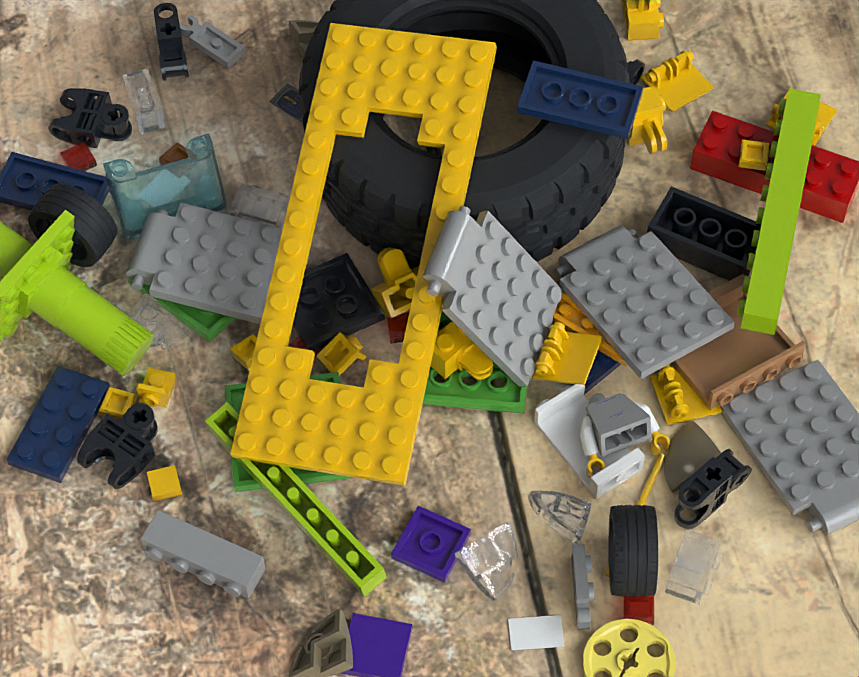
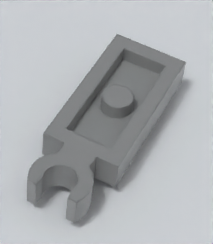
(213, 42)
(582, 588)

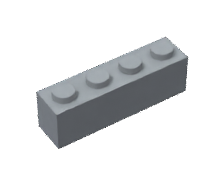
(203, 555)

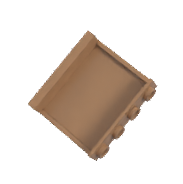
(738, 357)

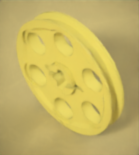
(624, 651)

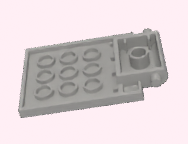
(206, 261)
(493, 291)
(641, 298)
(804, 443)

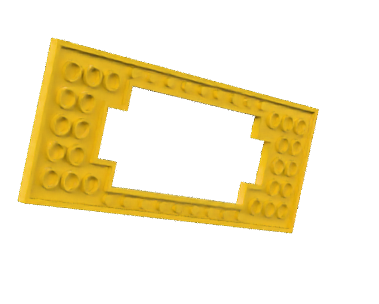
(335, 425)

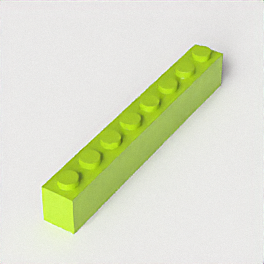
(305, 510)

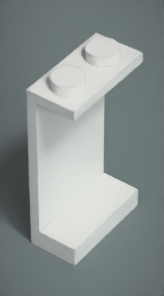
(561, 425)

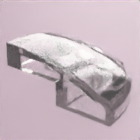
(159, 321)
(562, 512)
(490, 561)

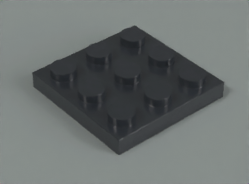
(333, 302)

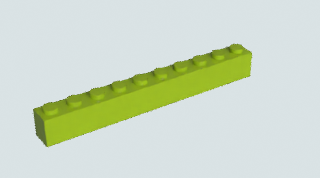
(780, 213)

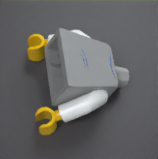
(615, 425)

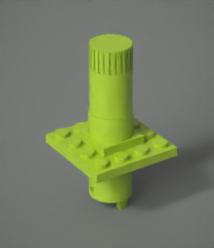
(40, 282)

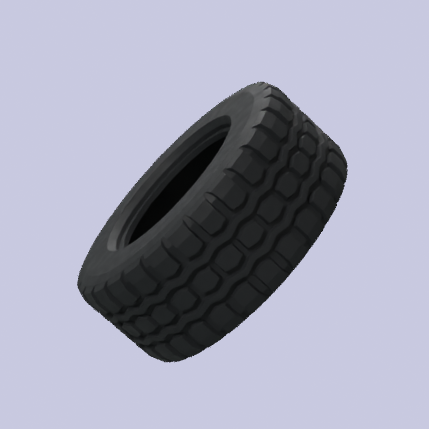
(535, 188)

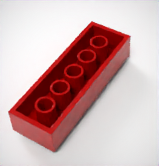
(829, 178)

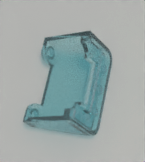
(164, 187)

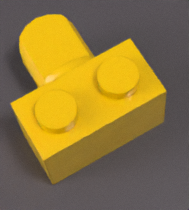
(642, 19)
(649, 122)
(397, 291)
(457, 351)

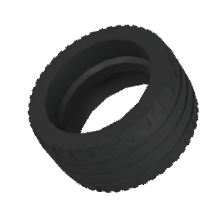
(92, 222)
(633, 550)

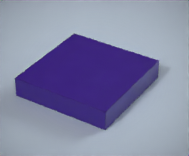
(430, 543)
(378, 646)

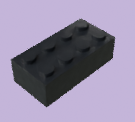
(704, 234)

